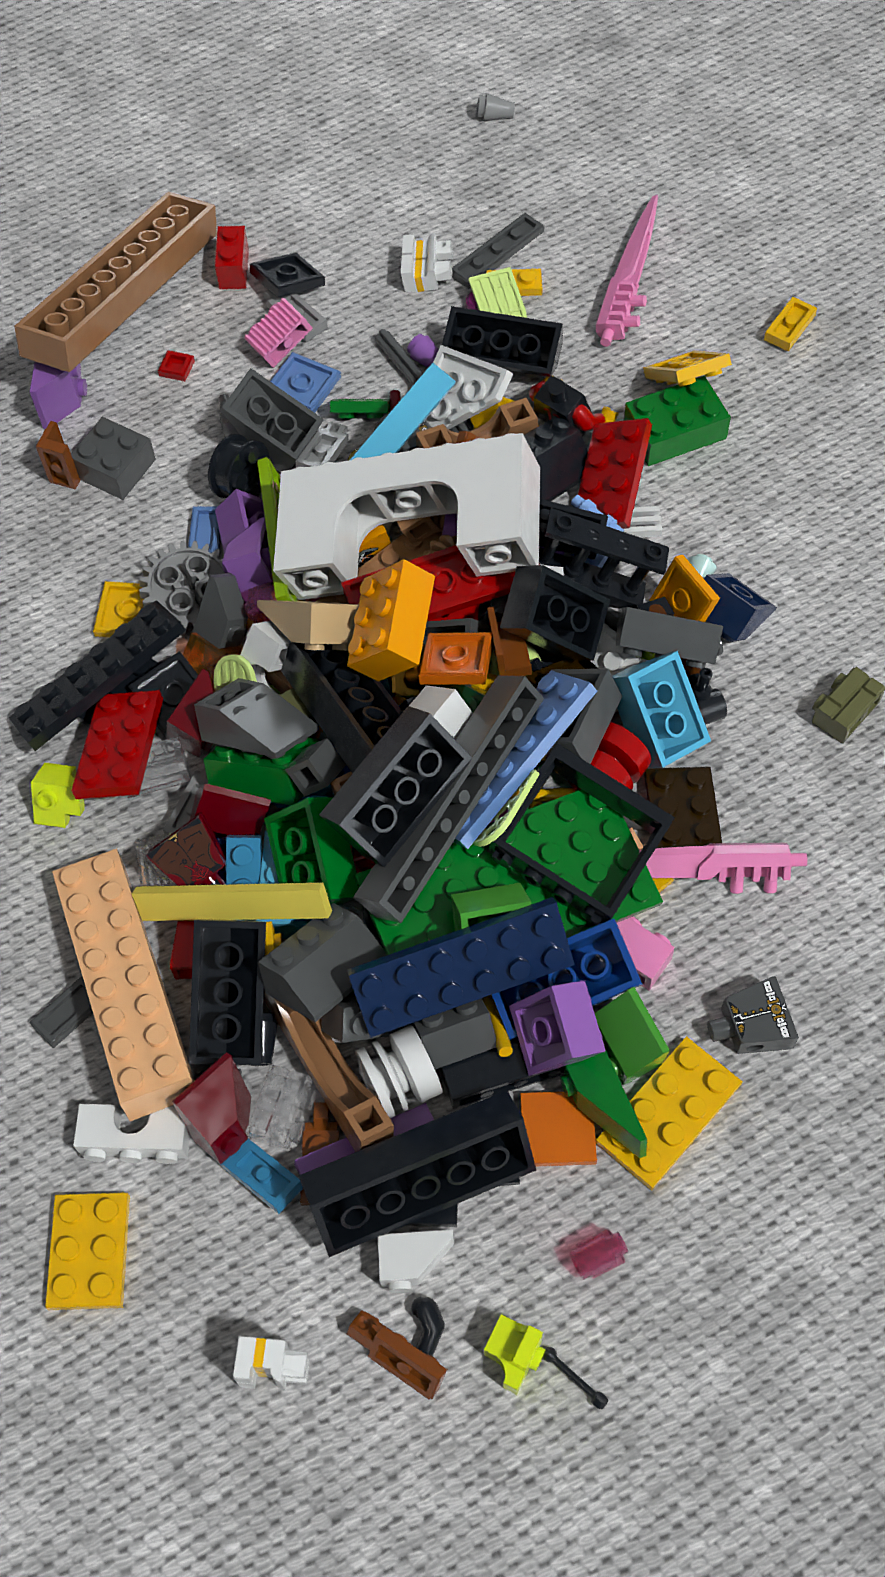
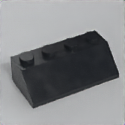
(505, 340)
(560, 456)
(227, 991)

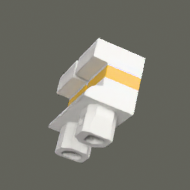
(422, 264)
(269, 1359)

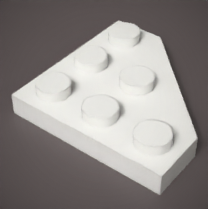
(476, 387)

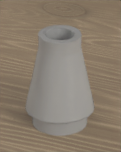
(493, 107)

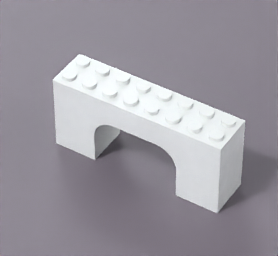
(335, 505)

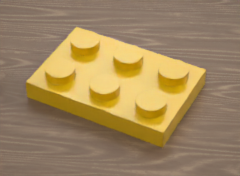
(687, 366)
(88, 1251)

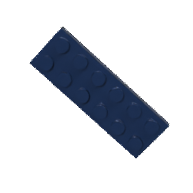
(461, 967)

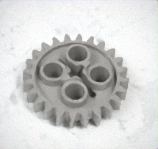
(173, 593)

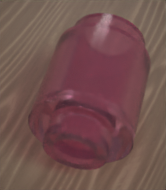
(599, 1254)

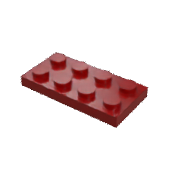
(615, 467)
(118, 745)

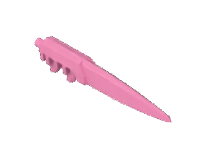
(623, 287)
(727, 860)

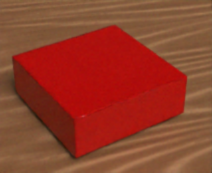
(176, 365)

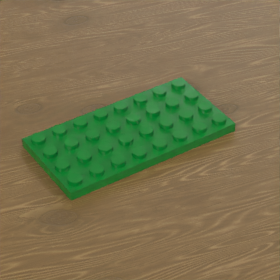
(567, 835)

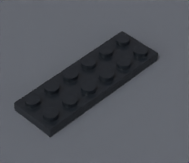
(96, 674)

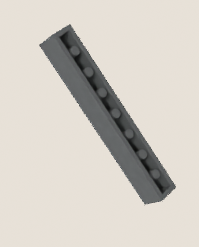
(488, 740)

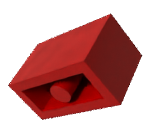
(231, 257)

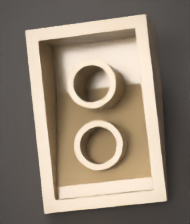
(313, 622)

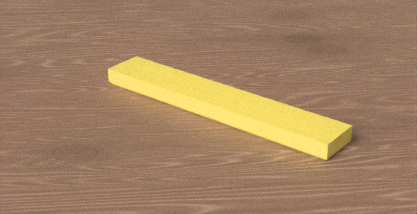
(233, 902)

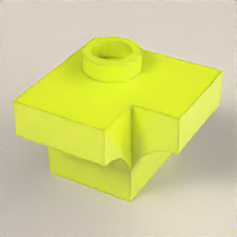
(53, 796)
(515, 1350)

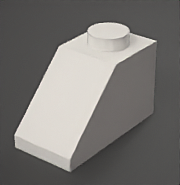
(410, 1257)

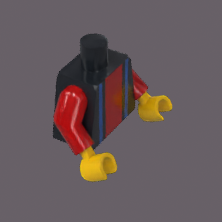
(558, 399)

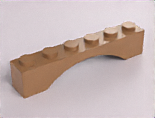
(349, 1101)

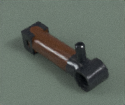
(710, 701)

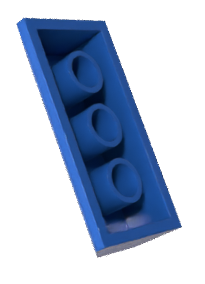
(599, 960)

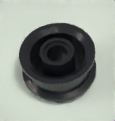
(236, 466)

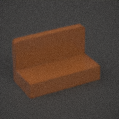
(57, 458)
(509, 650)

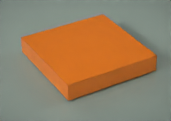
(456, 658)
(558, 1130)

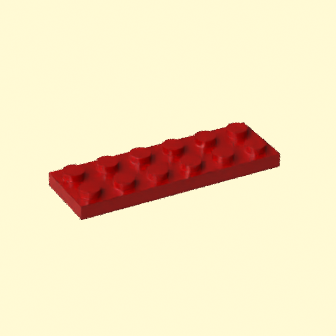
(453, 586)

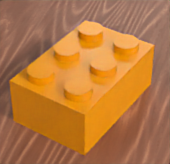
(391, 621)

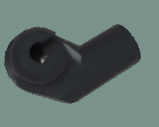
(432, 1323)

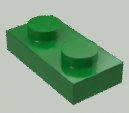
(348, 407)

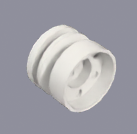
(399, 1070)

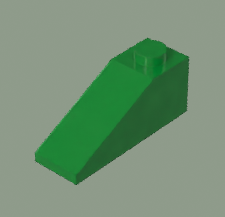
(603, 1099)

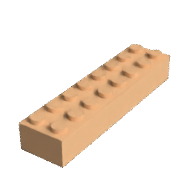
(123, 985)

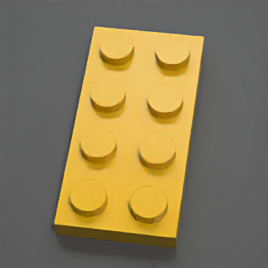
(674, 1110)

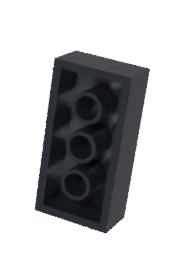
(396, 785)

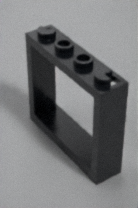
(610, 793)

